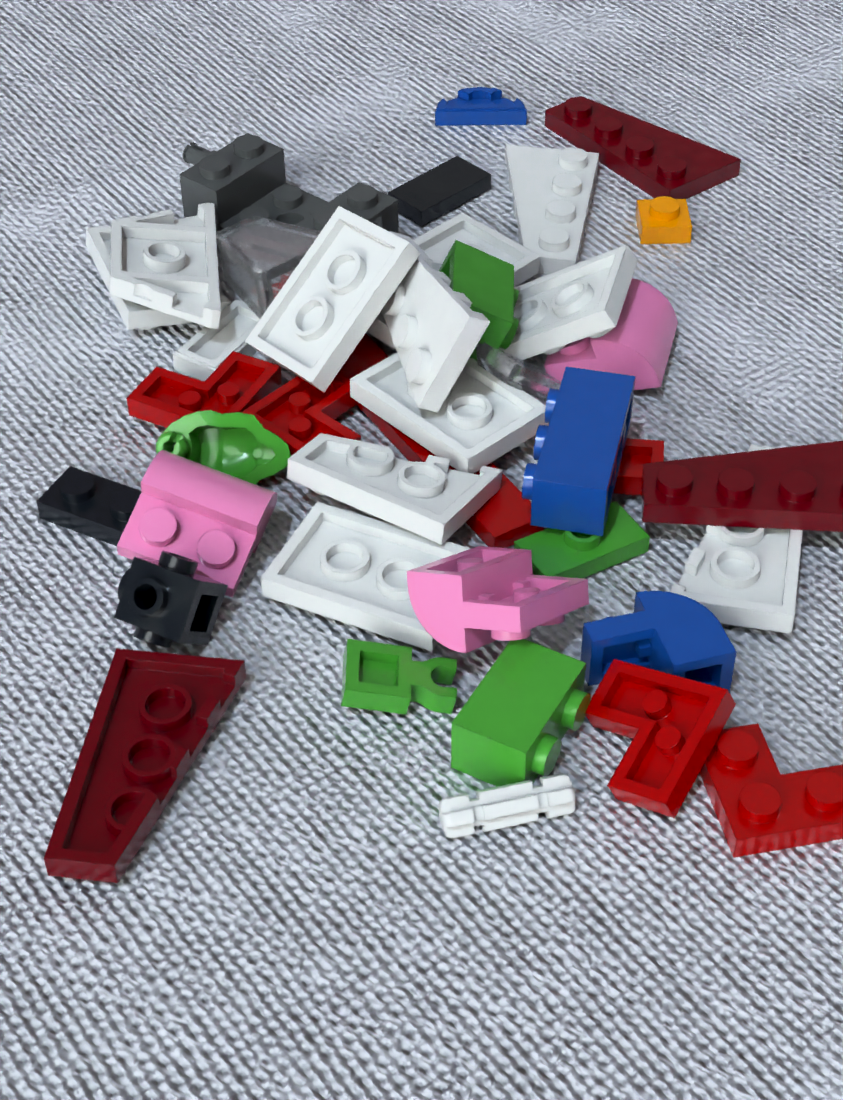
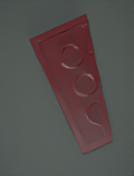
(641, 152)
(749, 489)
(135, 755)

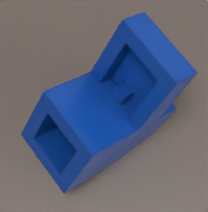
(663, 635)

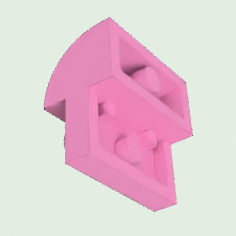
(634, 347)
(198, 516)
(489, 597)

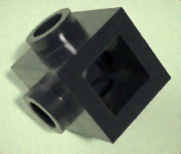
(169, 600)

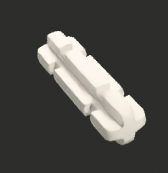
(506, 805)

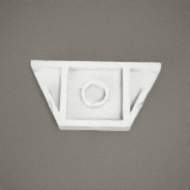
(168, 264)

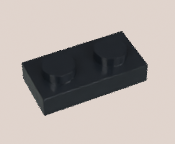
(89, 505)

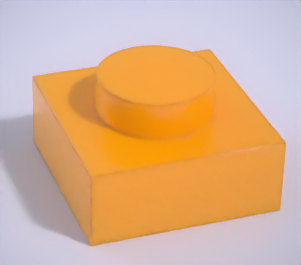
(663, 221)

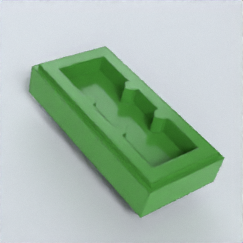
(581, 554)

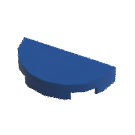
(480, 107)

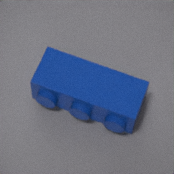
(579, 451)

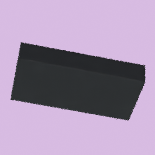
(440, 190)

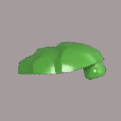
(227, 443)

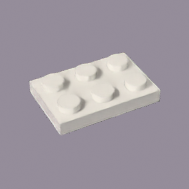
(332, 297)
(572, 303)
(474, 424)
(354, 572)

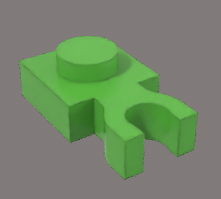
(388, 679)

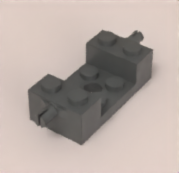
(251, 180)

